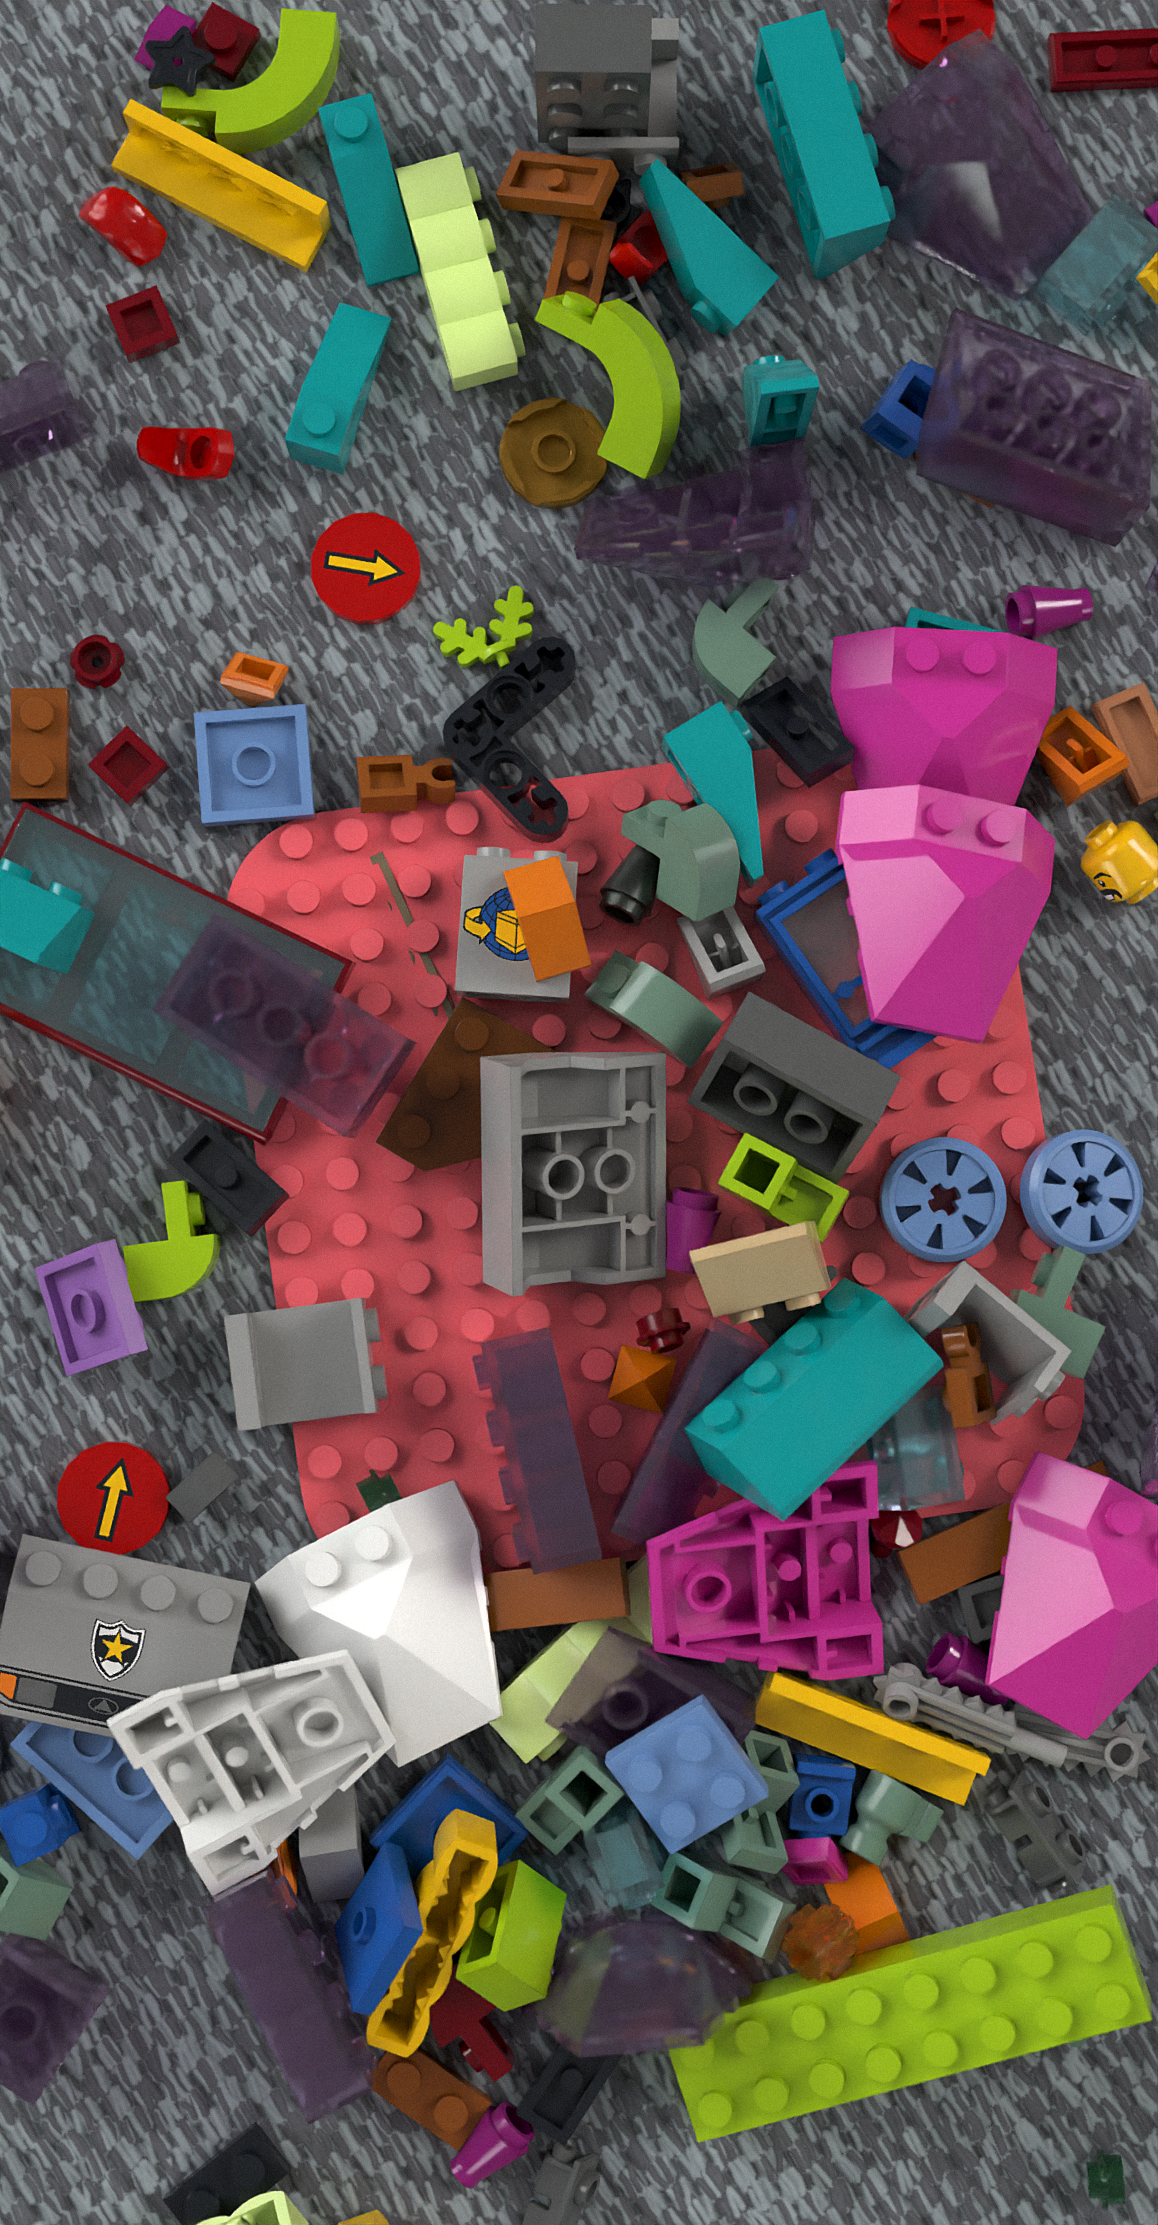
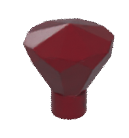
(895, 1530)

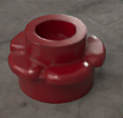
(97, 647)
(662, 1330)

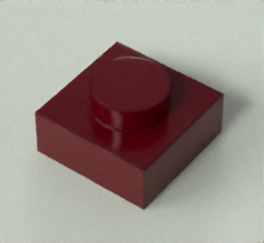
(227, 39)
(142, 324)
(128, 766)

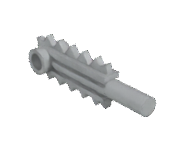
(912, 1697)
(1114, 1749)

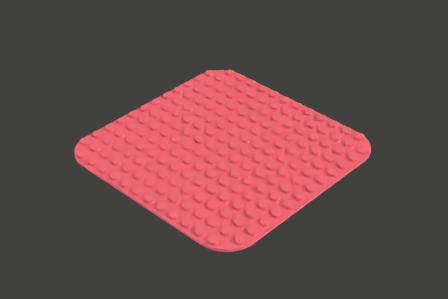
(413, 1237)

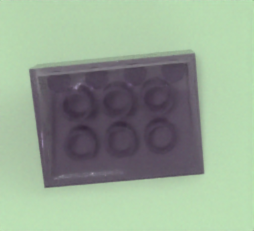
(1038, 430)

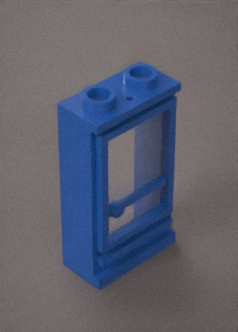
(819, 948)

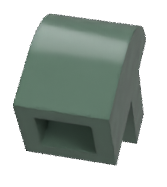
(724, 650)
(696, 854)
(654, 1008)
(1055, 1278)
(570, 1799)
(754, 1835)
(724, 1901)

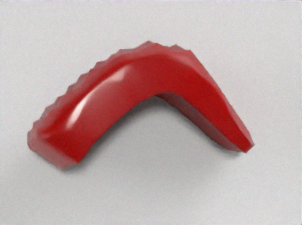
(125, 225)
(639, 250)
(187, 451)

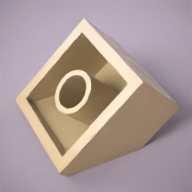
(761, 1271)

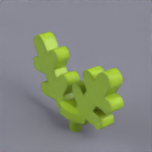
(475, 647)

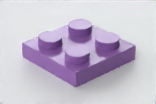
(91, 1307)

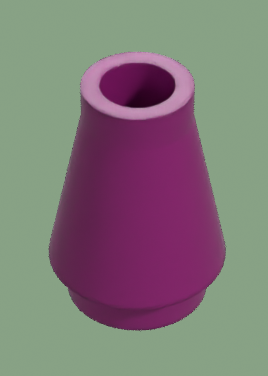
(1042, 610)
(689, 1224)
(962, 1664)
(492, 2145)

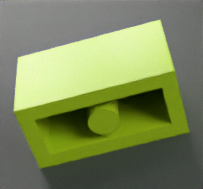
(513, 1938)

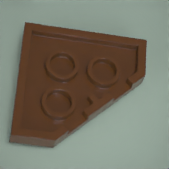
(442, 1106)

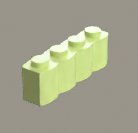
(457, 271)
(539, 1684)

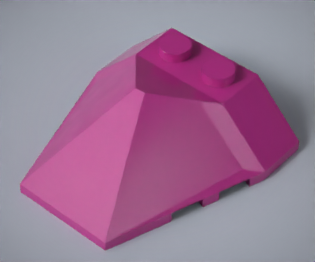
(943, 707)
(940, 902)
(774, 1587)
(1075, 1596)

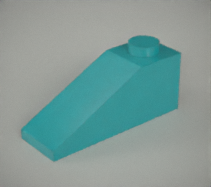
(368, 189)
(708, 259)
(337, 389)
(778, 399)
(717, 769)

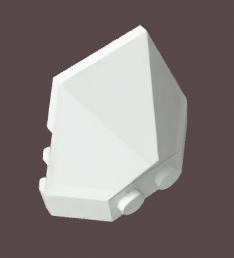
(407, 1607)
(254, 1756)

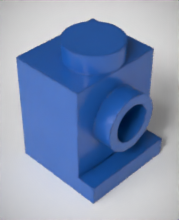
(891, 421)
(816, 1777)
(37, 1823)

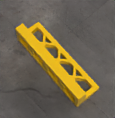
(222, 187)
(869, 1736)

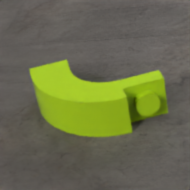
(275, 102)
(641, 376)

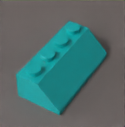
(821, 141)
(40, 922)
(812, 1399)

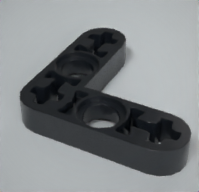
(496, 747)

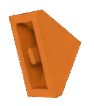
(1078, 756)
(547, 918)
(869, 1904)

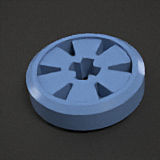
(949, 1165)
(1111, 1184)

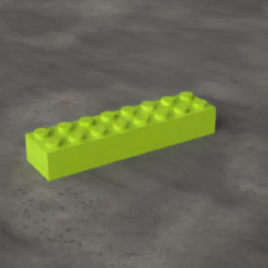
(917, 2014)

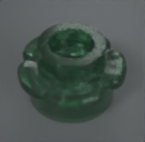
(378, 1490)
(1106, 2179)

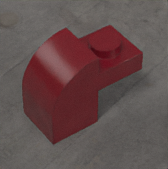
(464, 2014)

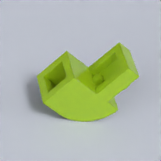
(781, 1187)
(181, 1262)

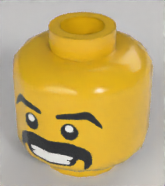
(1121, 861)

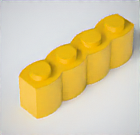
(445, 1897)

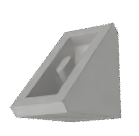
(721, 952)
(334, 1848)

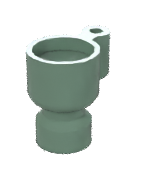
(884, 1810)

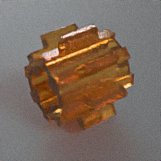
(820, 1942)

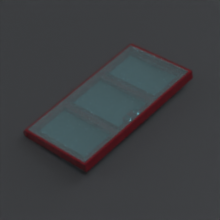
(125, 962)

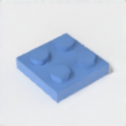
(254, 765)
(687, 1774)

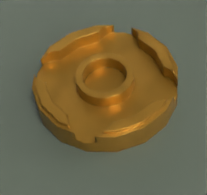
(553, 473)

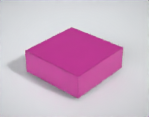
(814, 1861)

